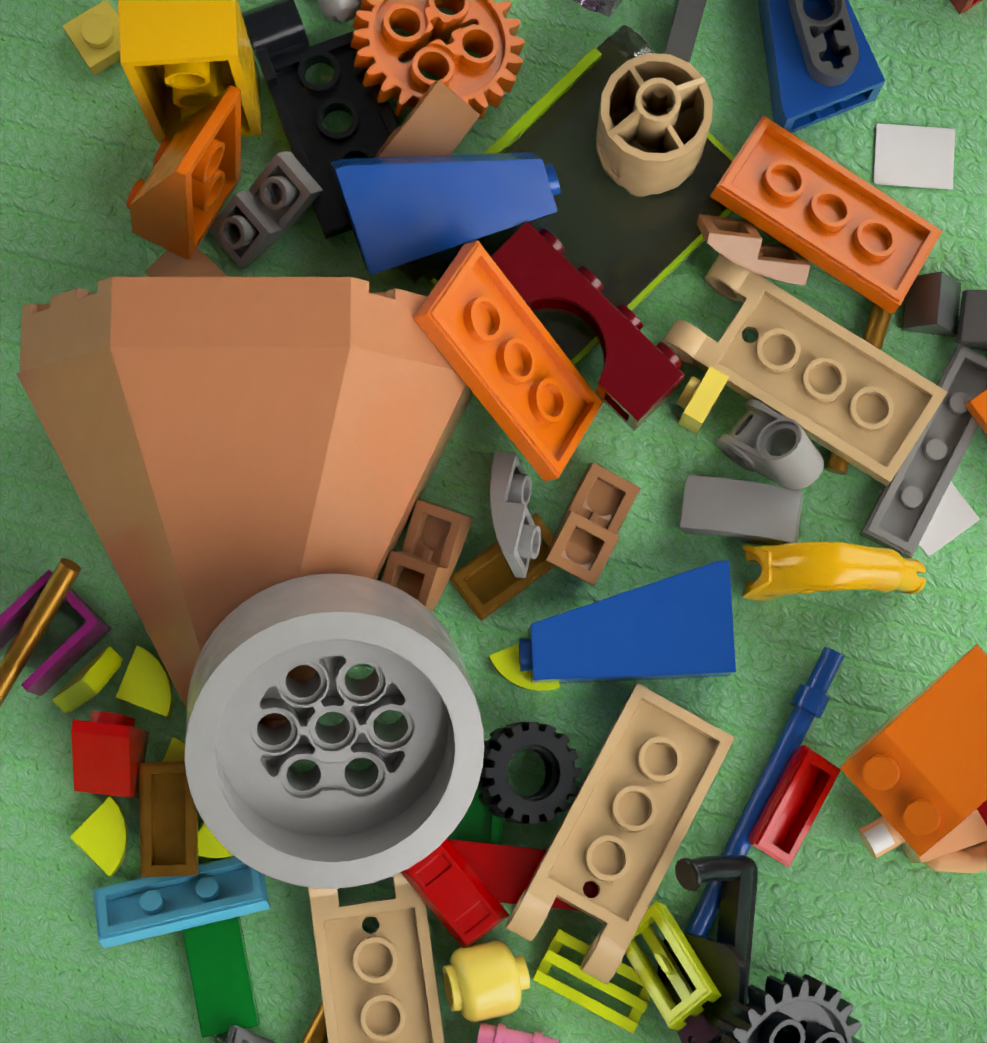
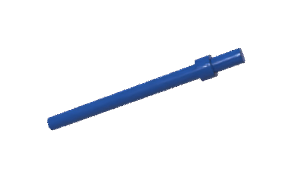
(808, 703)

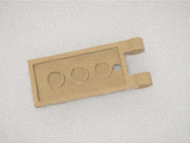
(813, 373)
(625, 824)
(380, 981)

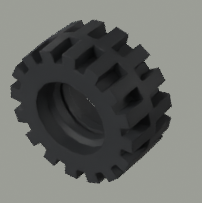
(558, 778)

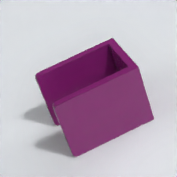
(67, 654)

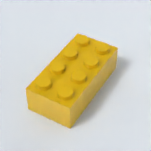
(185, 57)

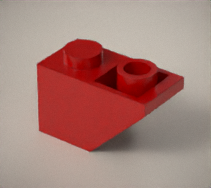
(108, 754)

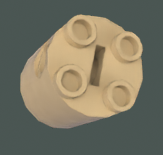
(653, 123)

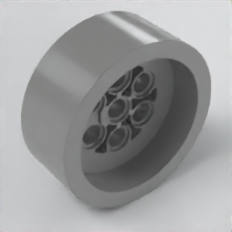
(332, 821)

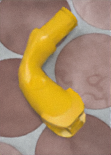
(829, 567)

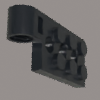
(284, 58)

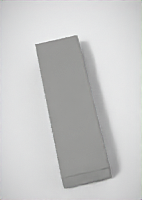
(924, 476)

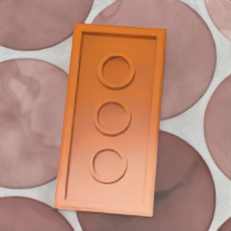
(827, 214)
(509, 360)

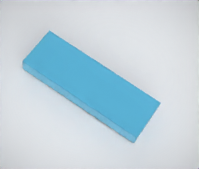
(176, 903)

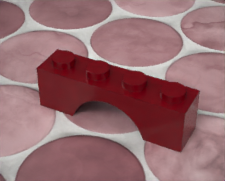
(635, 371)

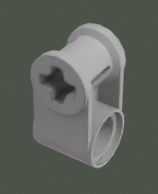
(772, 447)

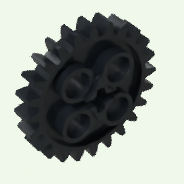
(791, 1013)

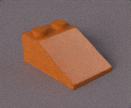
(190, 177)
(930, 757)

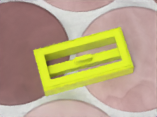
(691, 1001)
(638, 1003)

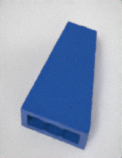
(794, 95)
(438, 202)
(643, 634)

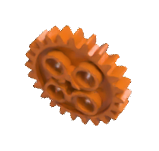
(471, 78)

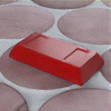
(793, 805)
(456, 894)

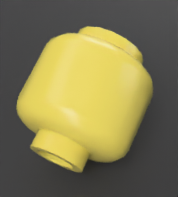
(485, 981)

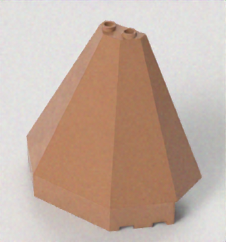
(238, 434)

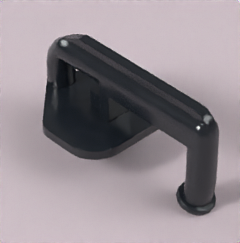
(729, 956)

